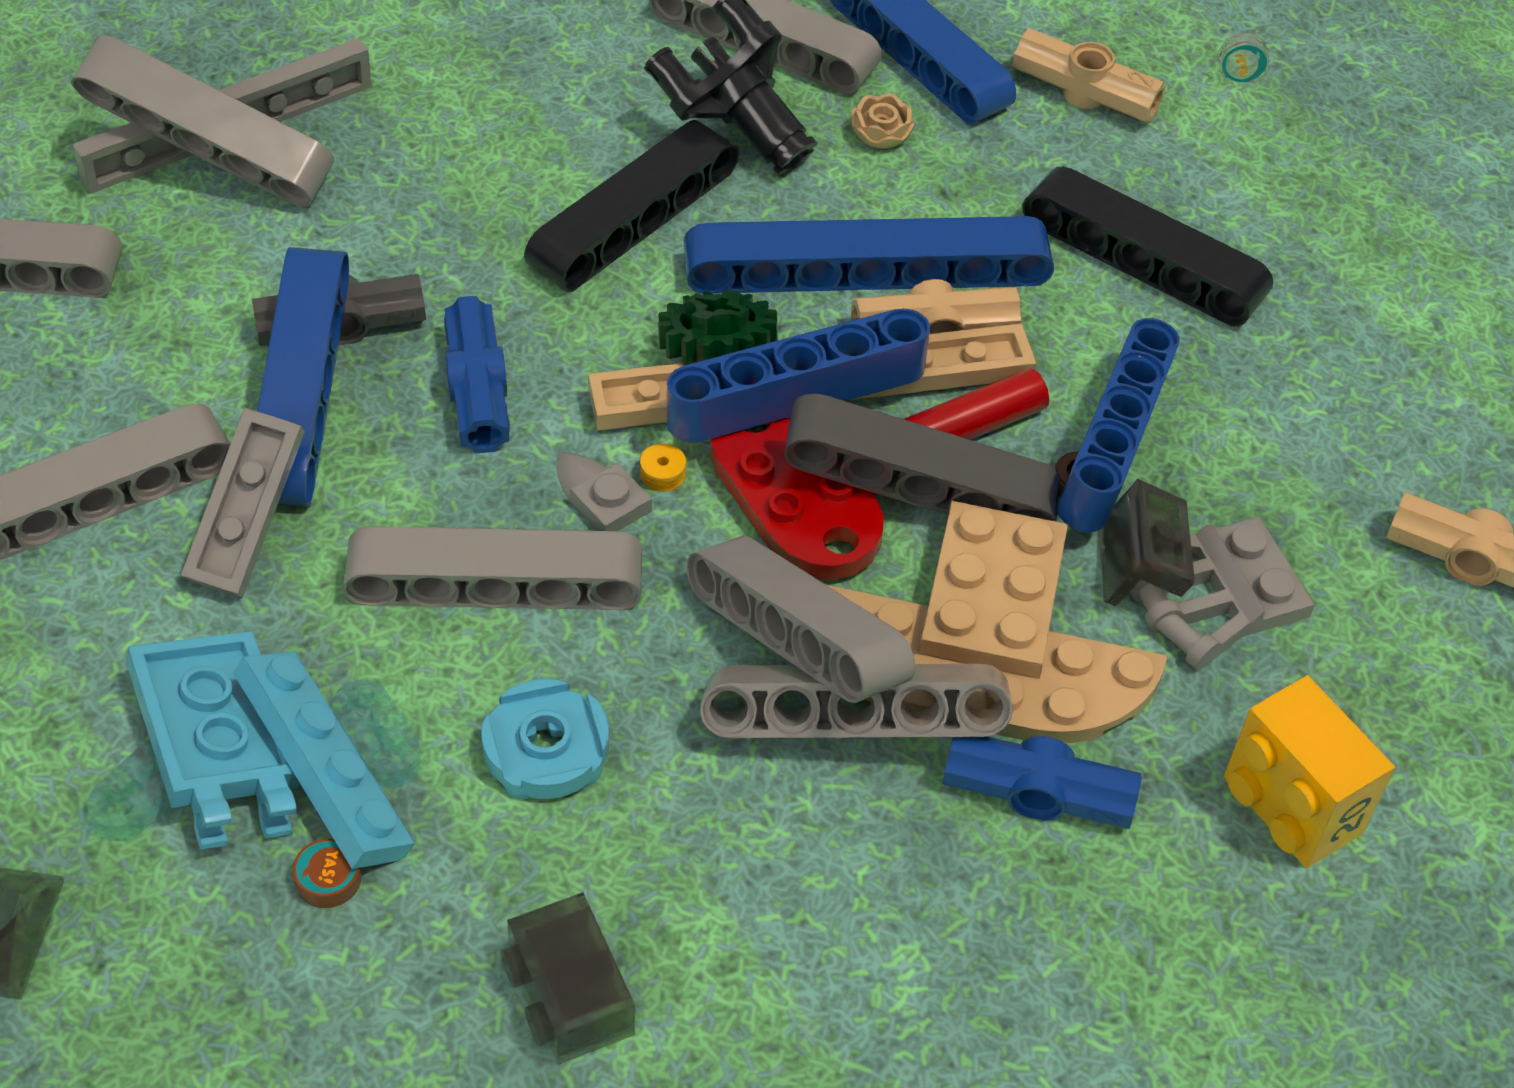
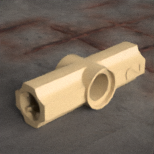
(1088, 75)
(947, 308)
(1472, 544)

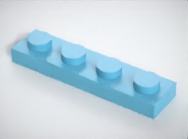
(324, 759)

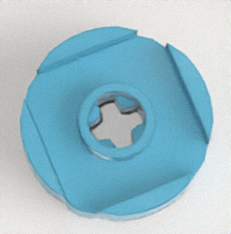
(551, 770)

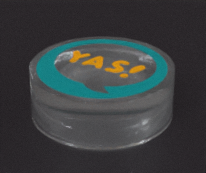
(1243, 58)

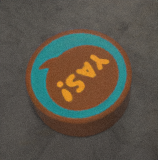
(324, 875)

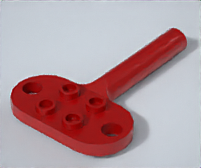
(804, 512)

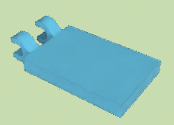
(210, 733)

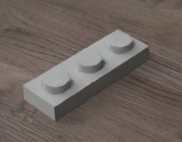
(243, 503)

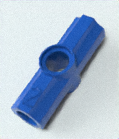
(476, 375)
(1043, 779)

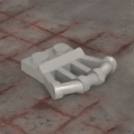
(1249, 584)

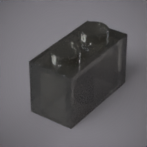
(569, 979)

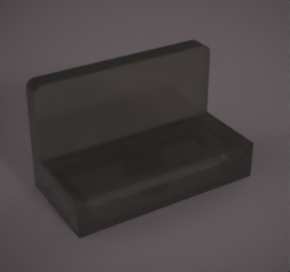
(1146, 542)

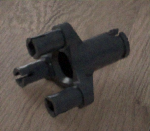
(738, 87)

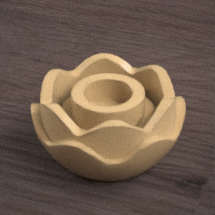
(882, 121)

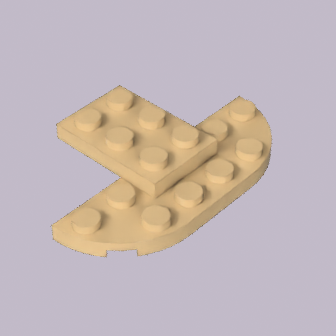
(996, 610)

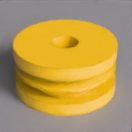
(663, 467)

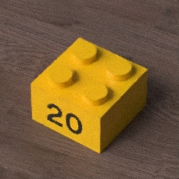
(1307, 771)

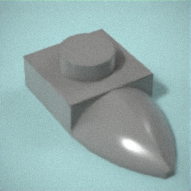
(602, 494)

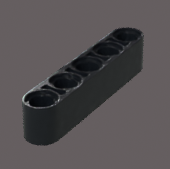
(631, 205)
(1149, 246)

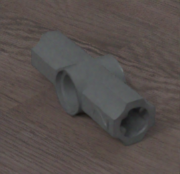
(366, 307)

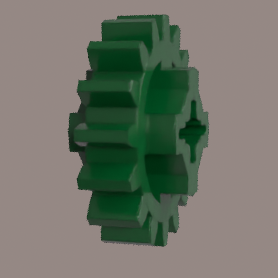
(715, 325)

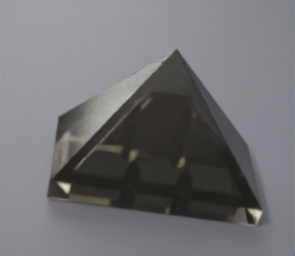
(25, 913)

